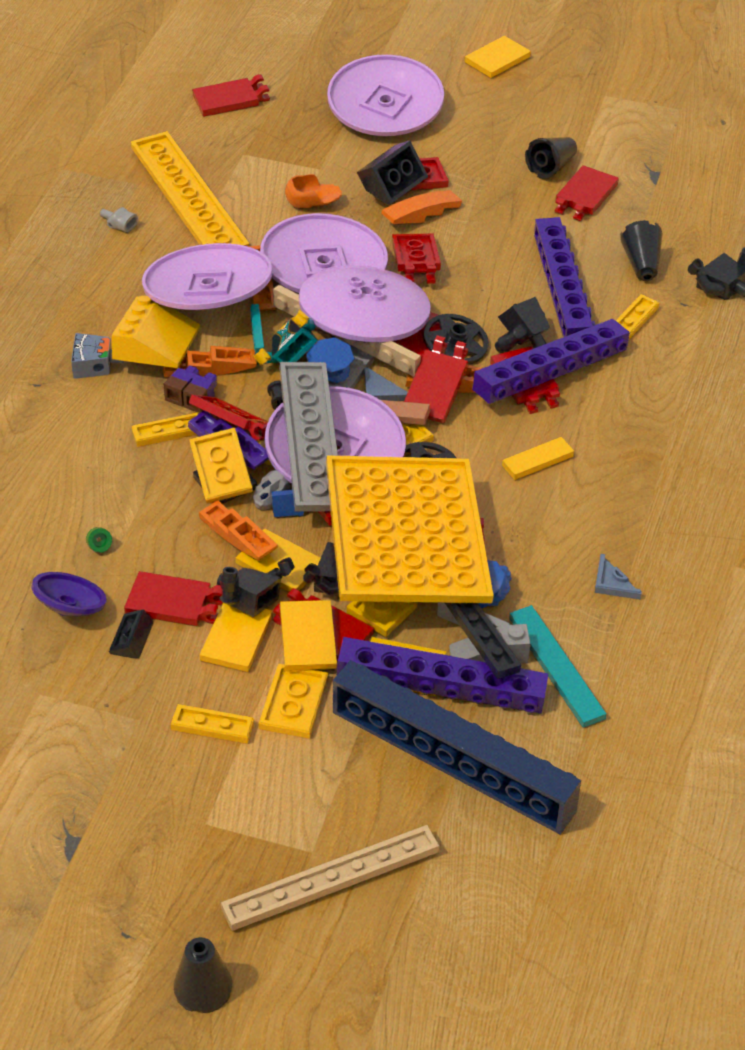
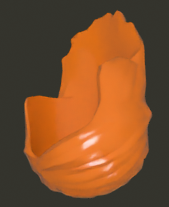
(306, 192)

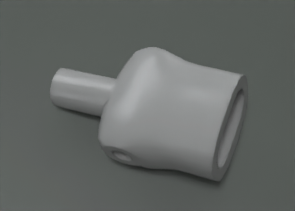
(120, 219)

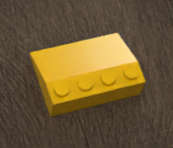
(153, 334)

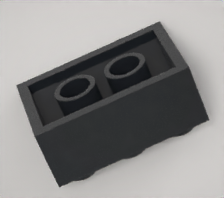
(393, 173)

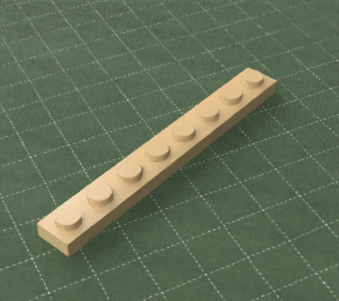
(385, 351)
(329, 877)

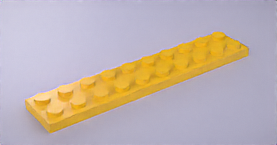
(186, 191)

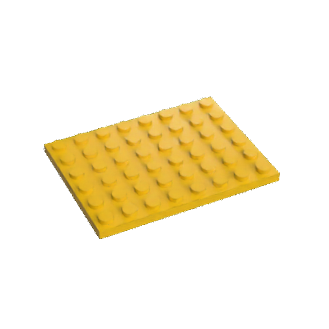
(407, 530)

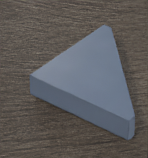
(382, 388)
(613, 581)

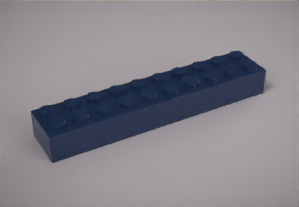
(456, 746)

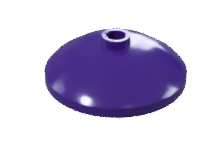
(68, 594)

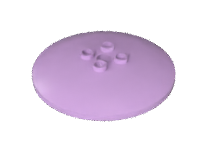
(363, 86)
(306, 240)
(207, 276)
(364, 303)
(360, 424)

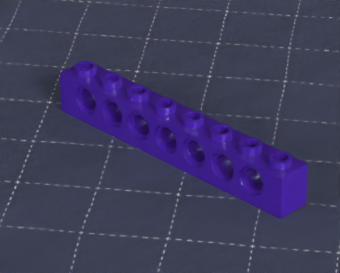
(562, 276)
(550, 361)
(447, 675)

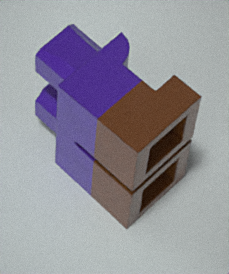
(186, 382)

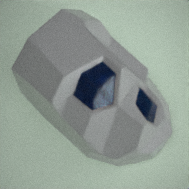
(263, 493)

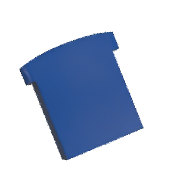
(284, 504)

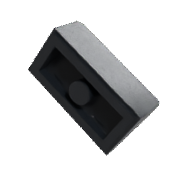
(131, 634)

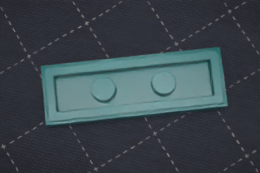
(256, 328)

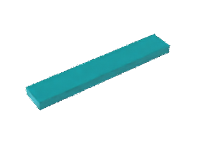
(559, 668)

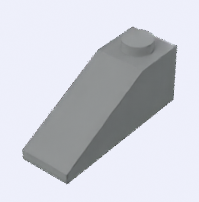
(514, 635)

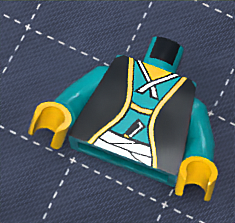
(290, 341)

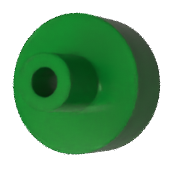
(102, 543)

